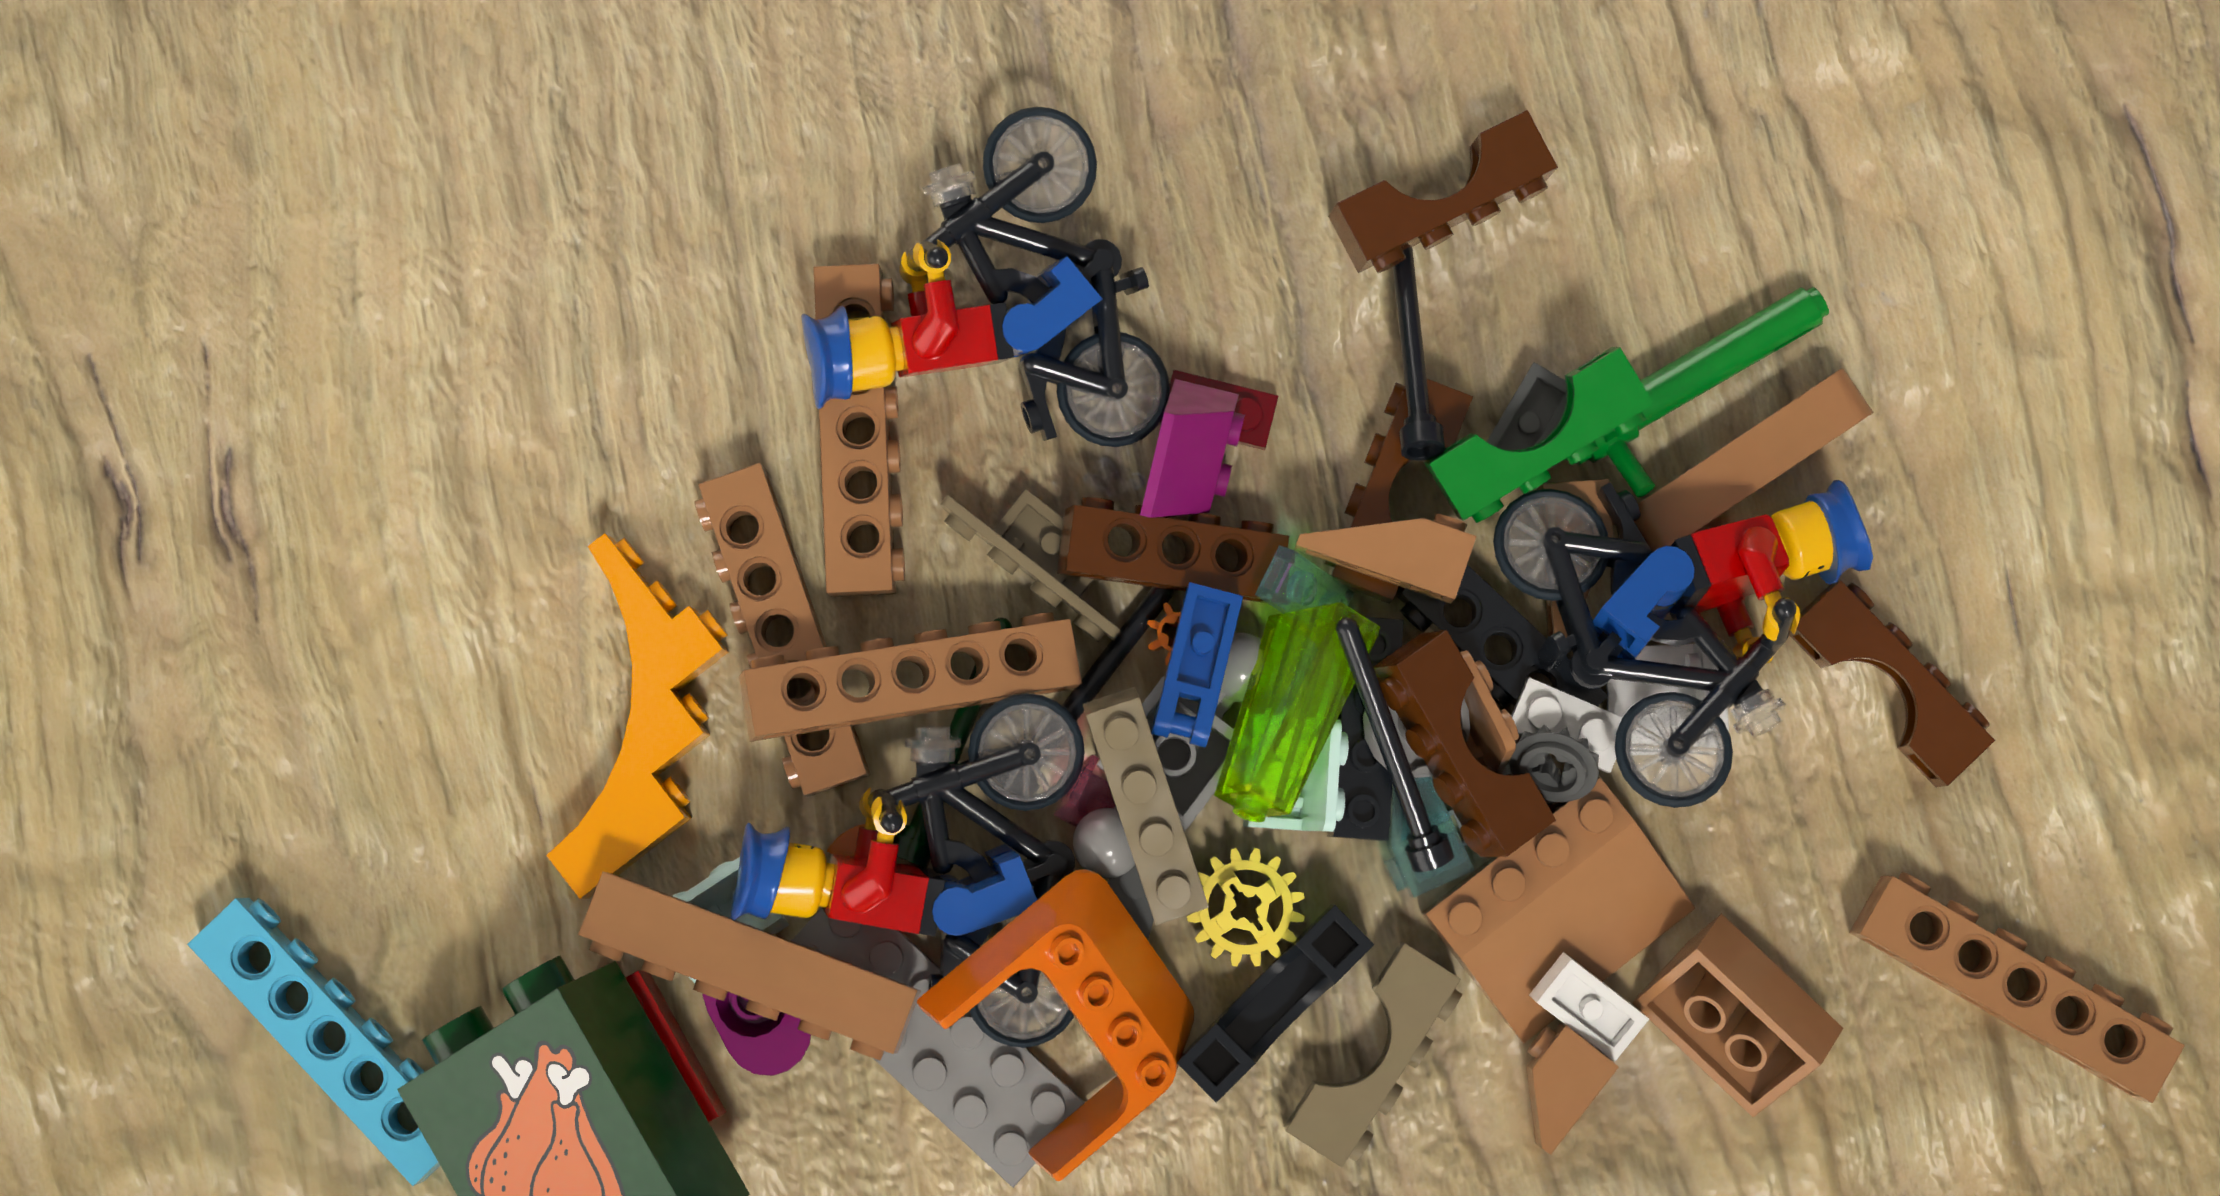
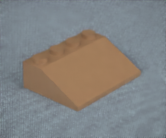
(1574, 889)

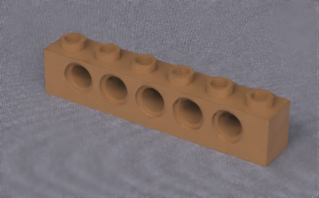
(752, 494)
(848, 571)
(773, 715)
(2135, 1070)

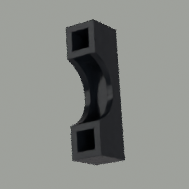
(1274, 1002)

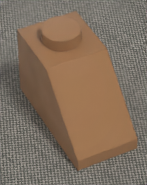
(1563, 1082)

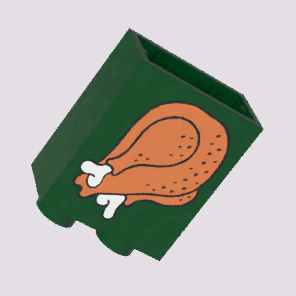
(565, 1098)

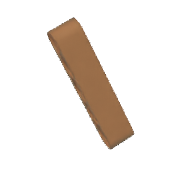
(1752, 460)

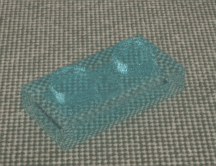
(1299, 584)

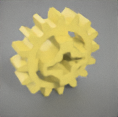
(1266, 892)

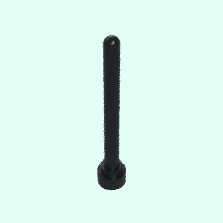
(1421, 435)
(1117, 650)
(1427, 846)

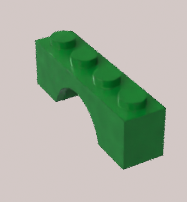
(1599, 398)

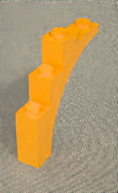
(666, 655)

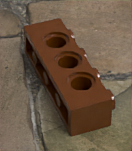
(1088, 554)

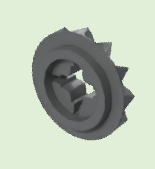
(1580, 765)

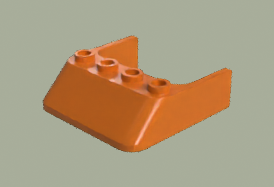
(1111, 986)

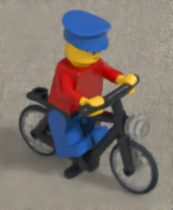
(1038, 171)
(1671, 742)
(1022, 757)

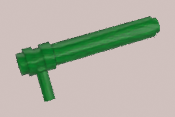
(1710, 366)

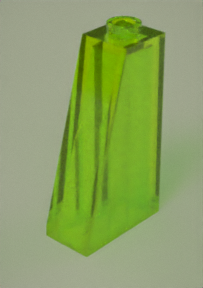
(1288, 709)

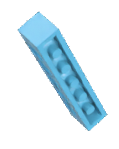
(226, 948)

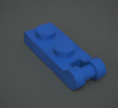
(1197, 662)

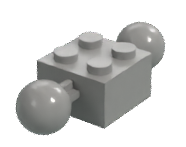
(1189, 769)

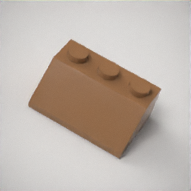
(1738, 1016)

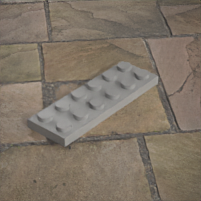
(982, 1090)

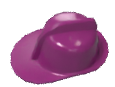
(757, 1041)

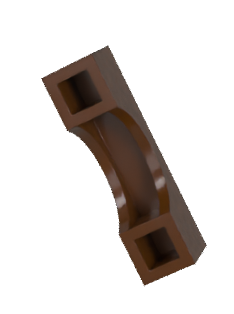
(1384, 221)
(1371, 503)
(1426, 689)
(1938, 731)

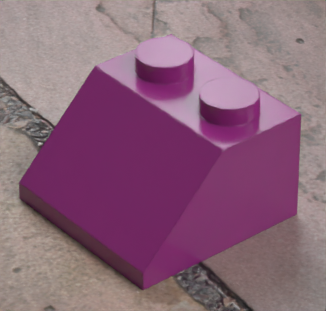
(1191, 451)

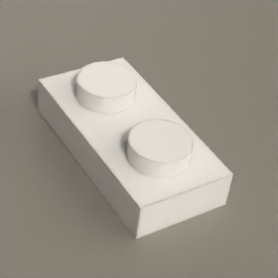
(1557, 710)
(1589, 1006)

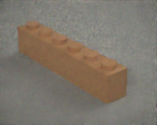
(750, 964)

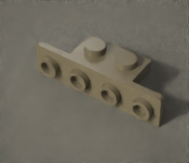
(1032, 540)

